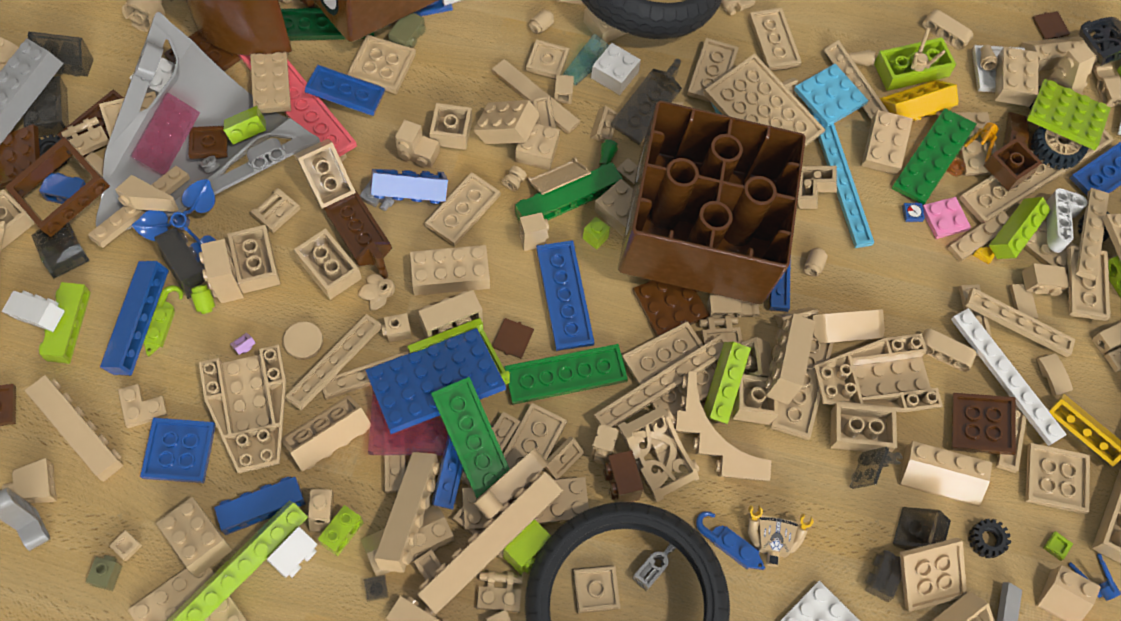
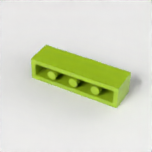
(1020, 228)
(60, 344)
(726, 382)

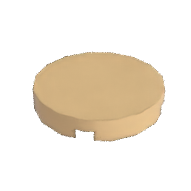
(303, 340)

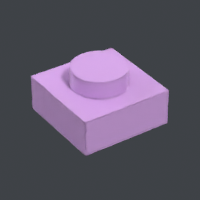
(243, 344)

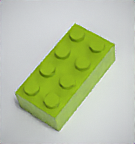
(895, 64)

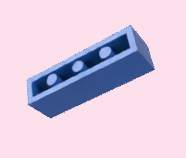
(258, 506)

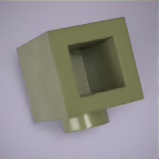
(104, 573)

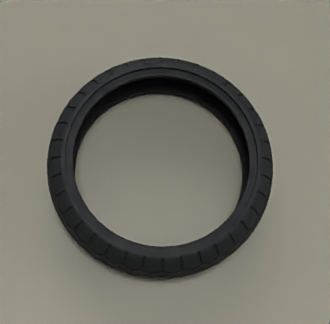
(652, 18)
(627, 516)

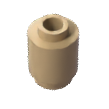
(541, 21)
(815, 262)

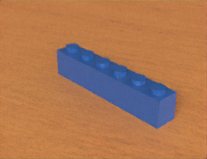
(134, 318)

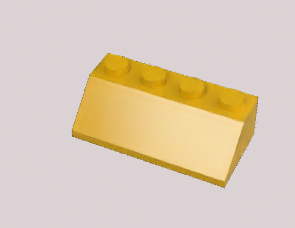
(922, 99)

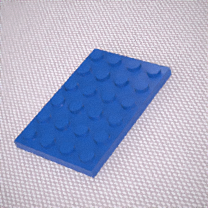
(406, 382)

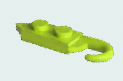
(161, 321)

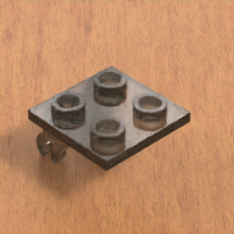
(870, 466)

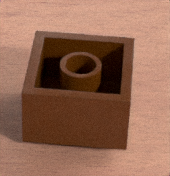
(1012, 164)
(623, 477)

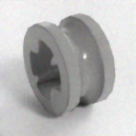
(210, 164)

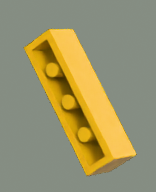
(1087, 429)

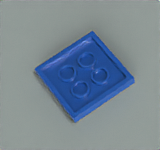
(178, 450)

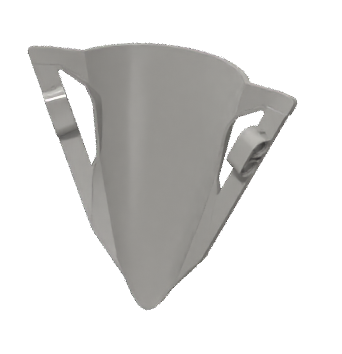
(210, 92)

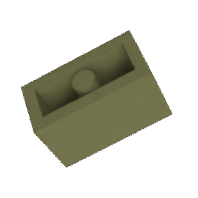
(407, 30)

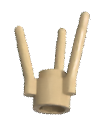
(920, 60)

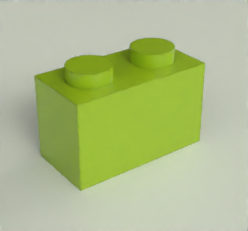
(244, 125)

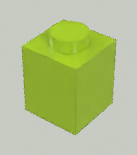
(596, 233)

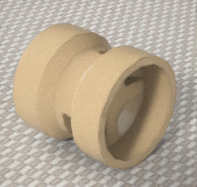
(513, 179)

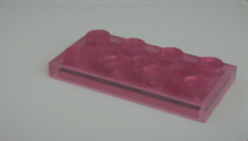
(165, 134)

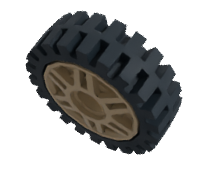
(1057, 149)

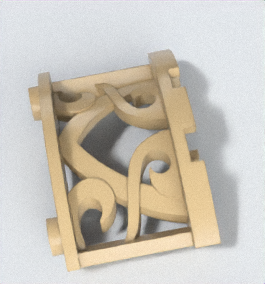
(656, 480)

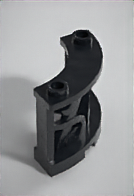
(1103, 29)

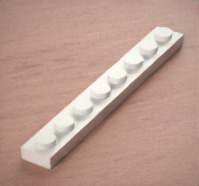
(1008, 377)

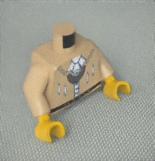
(776, 535)

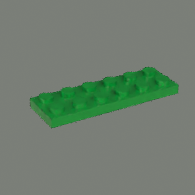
(934, 156)
(566, 374)
(471, 435)

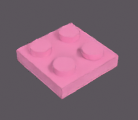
(946, 218)

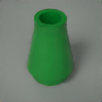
(608, 151)

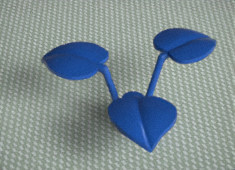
(198, 197)

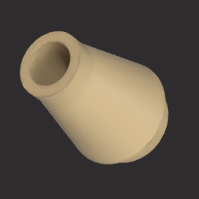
(863, 57)
(988, 58)

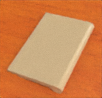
(558, 176)

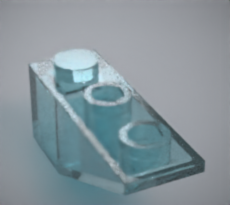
(586, 58)

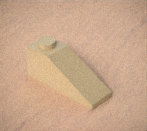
(144, 196)

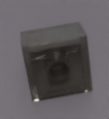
(920, 528)

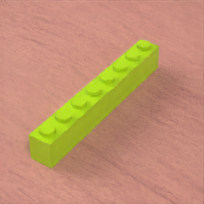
(241, 564)

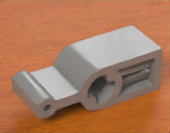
(655, 571)

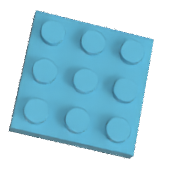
(830, 95)

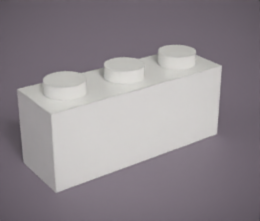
(33, 310)

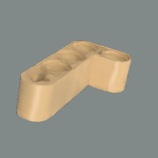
(510, 483)

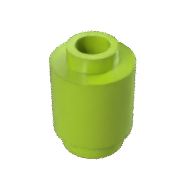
(202, 299)

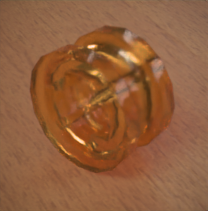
(957, 172)

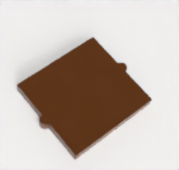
(1051, 25)
(513, 338)

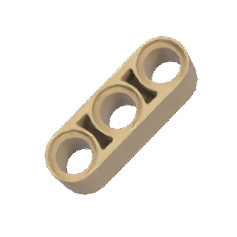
(951, 30)
(948, 350)

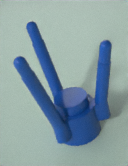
(1108, 588)

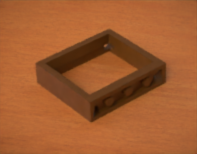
(40, 170)

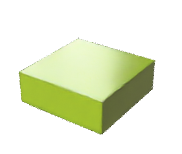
(1058, 546)

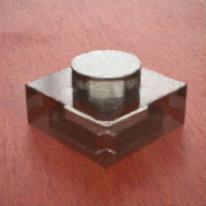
(376, 588)

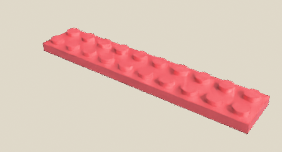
(312, 113)

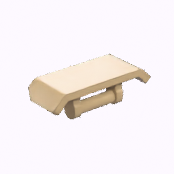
(849, 326)

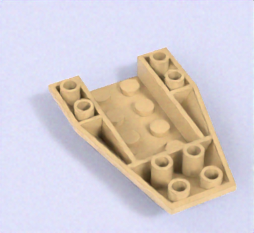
(880, 375)
(248, 406)

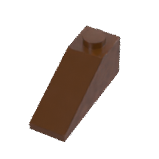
(1016, 127)

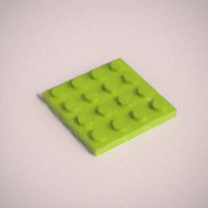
(1069, 114)

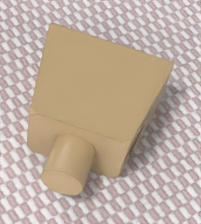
(34, 482)
(320, 509)

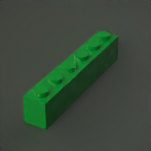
(570, 195)

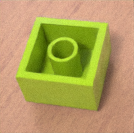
(525, 547)

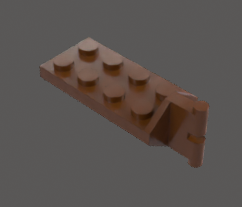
(360, 232)

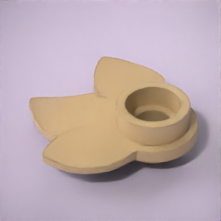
(374, 291)

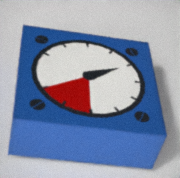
(913, 212)

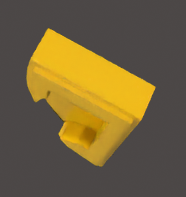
(984, 254)

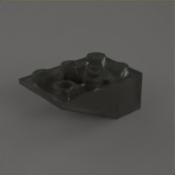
(61, 251)

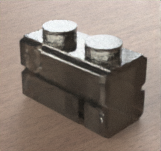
(885, 576)

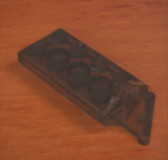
(637, 113)

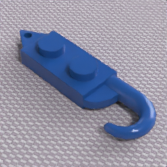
(730, 543)

